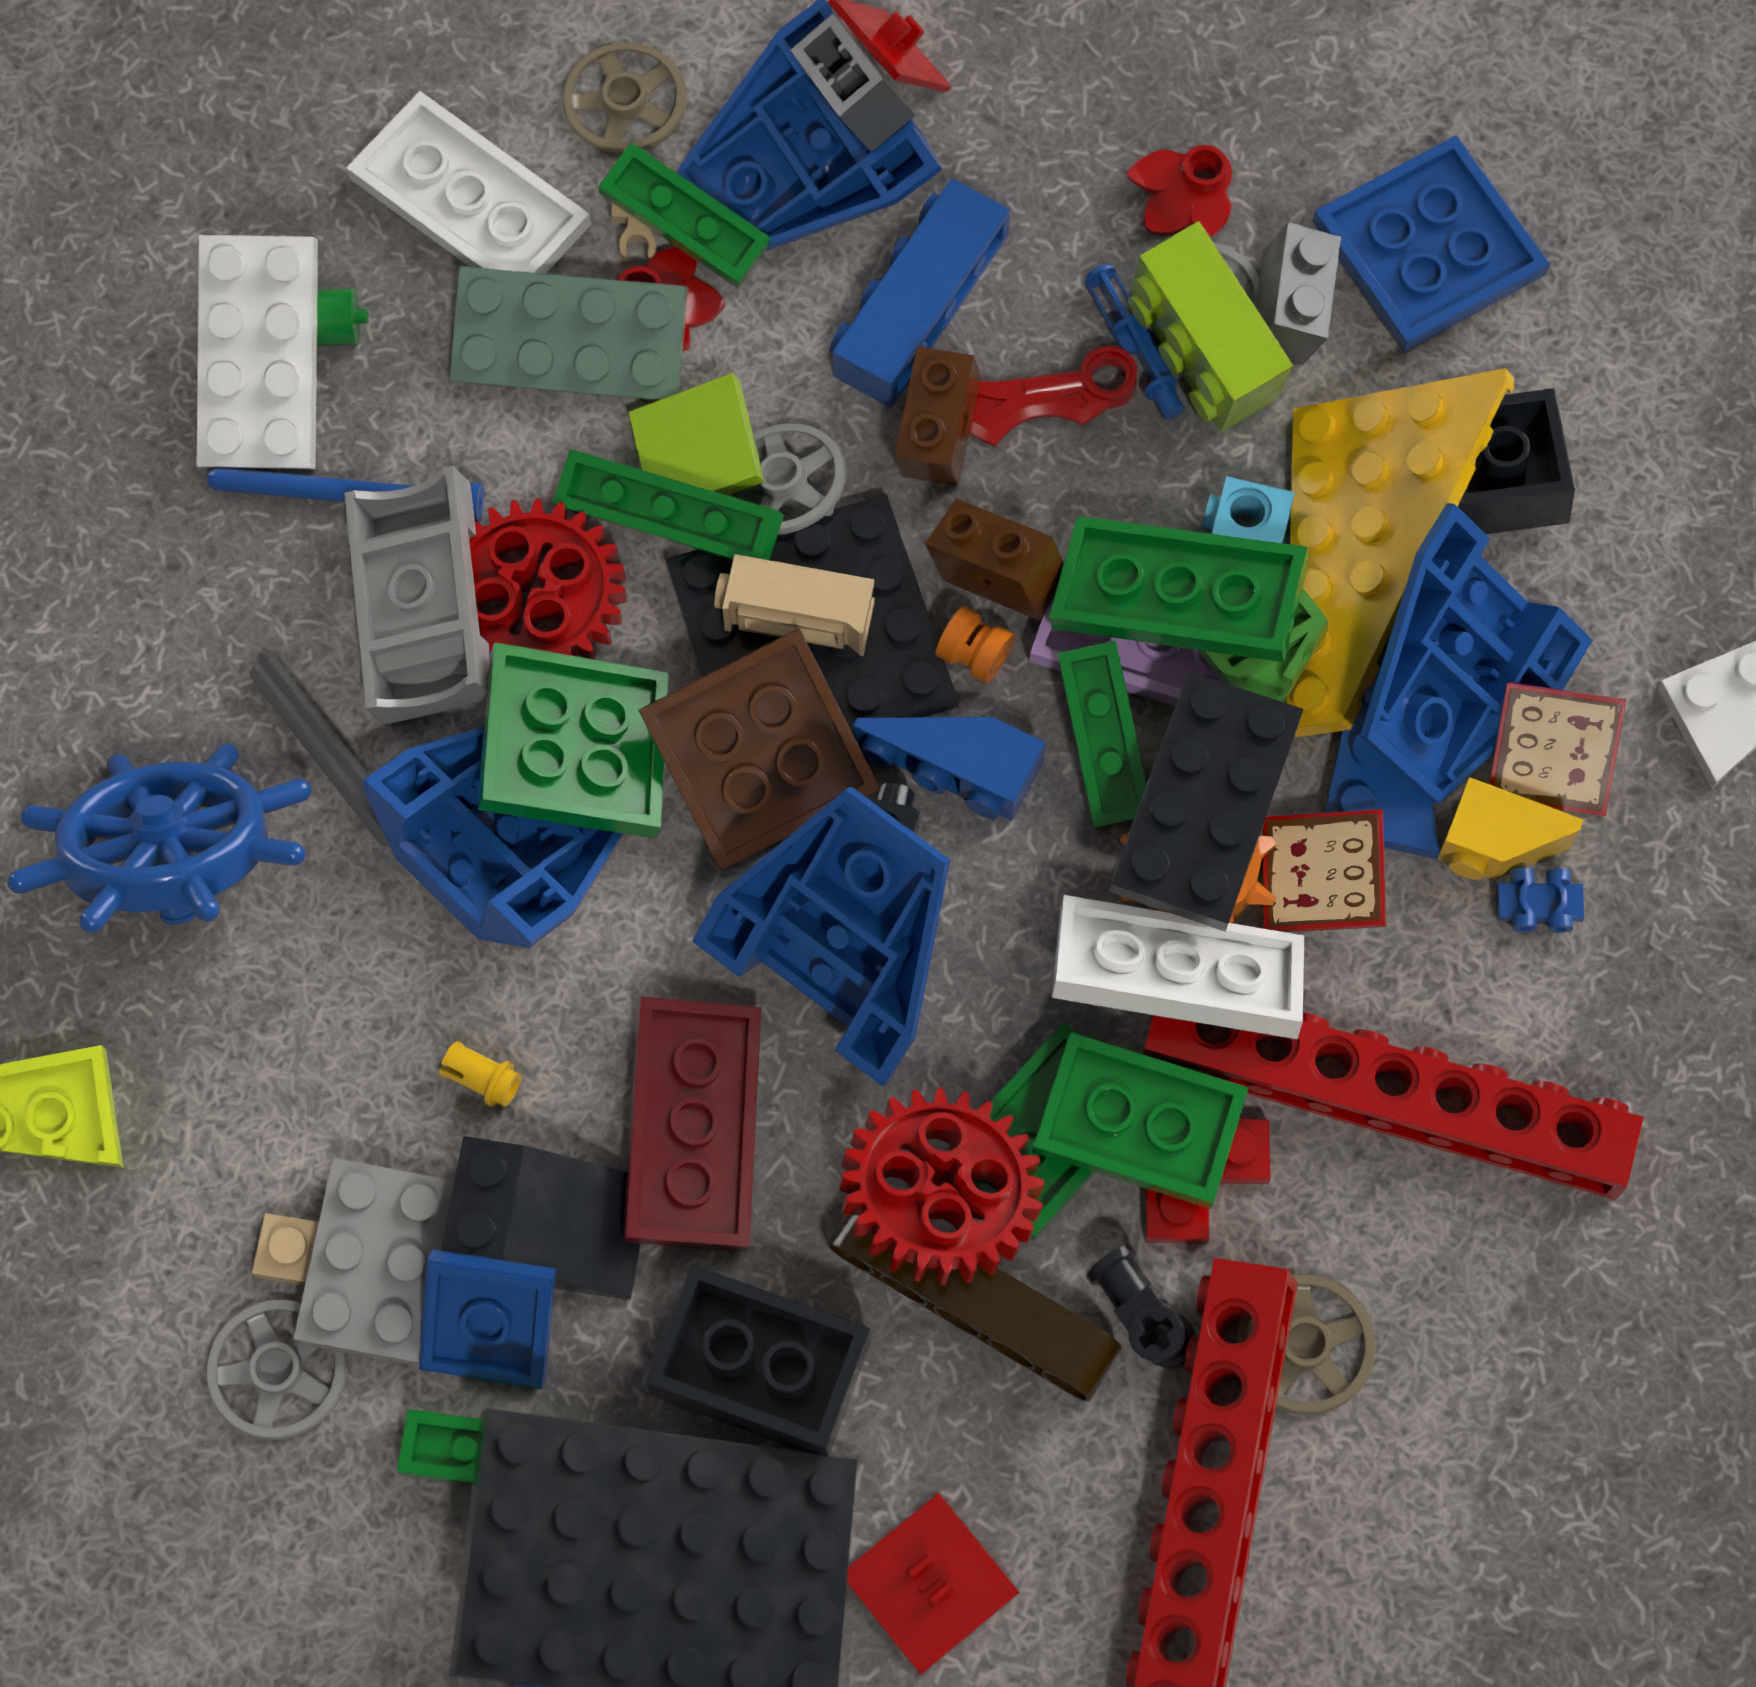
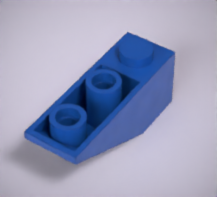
(966, 755)

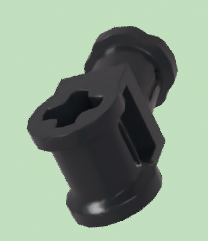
(1141, 1308)

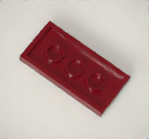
(692, 1125)

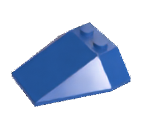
(789, 158)
(1451, 656)
(493, 871)
(843, 918)

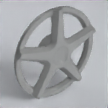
(787, 475)
(275, 1371)

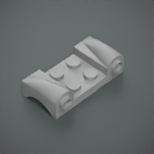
(416, 598)

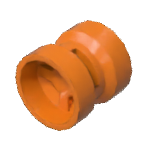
(975, 644)

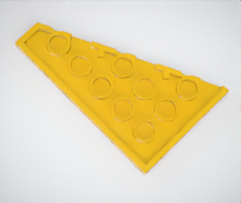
(1364, 499)

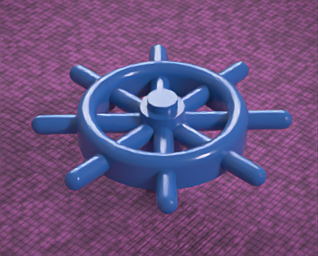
(161, 838)

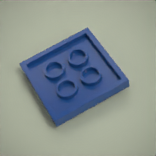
(1431, 243)

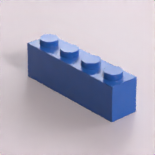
(919, 291)

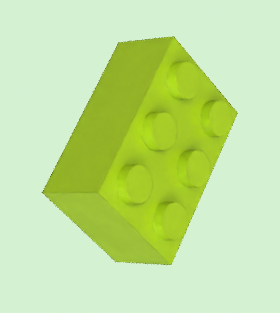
(1208, 328)

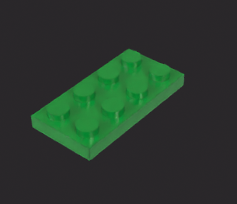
(1180, 588)

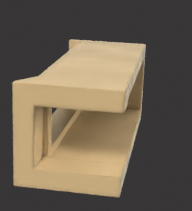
(786, 597)

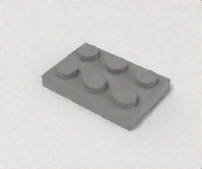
(372, 1261)

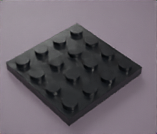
(899, 663)

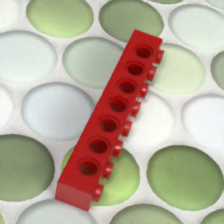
(1415, 1116)
(1230, 1293)

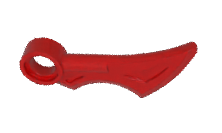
(1063, 395)

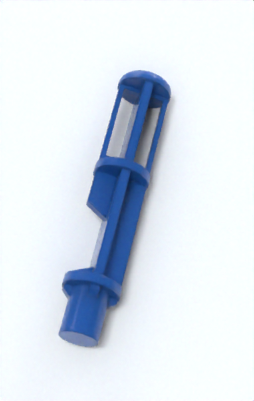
(1136, 341)

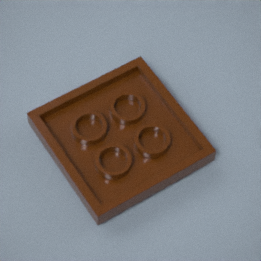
(757, 748)

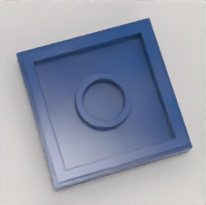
(487, 1319)

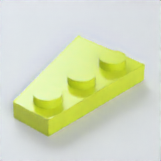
(60, 1108)

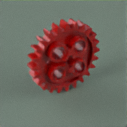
(580, 603)
(941, 1186)

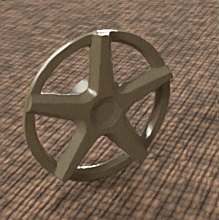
(624, 98)
(1311, 1345)

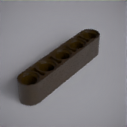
(998, 1313)

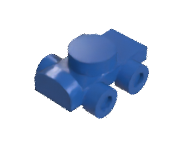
(1538, 903)

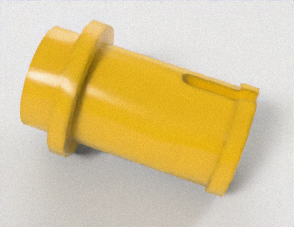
(481, 1074)

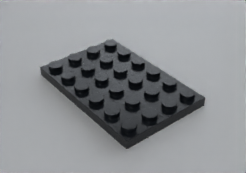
(650, 1559)

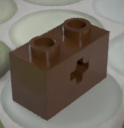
(937, 416)
(996, 558)

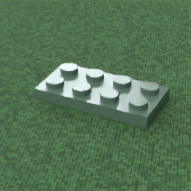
(568, 334)

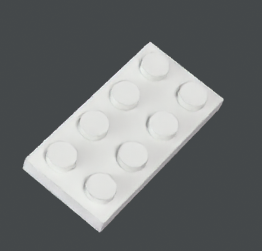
(467, 192)
(257, 352)
(1179, 967)

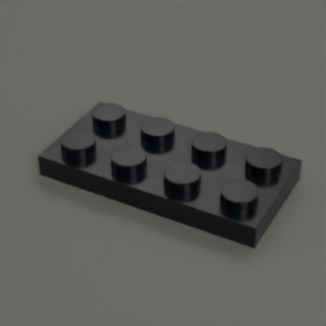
(1206, 801)

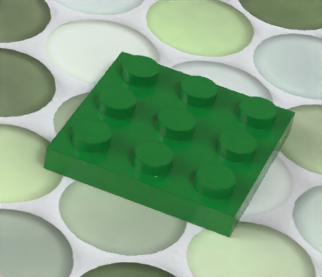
(571, 741)

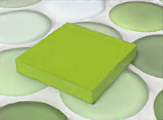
(700, 437)

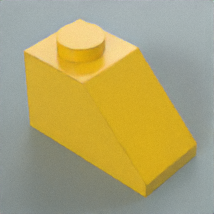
(1503, 832)

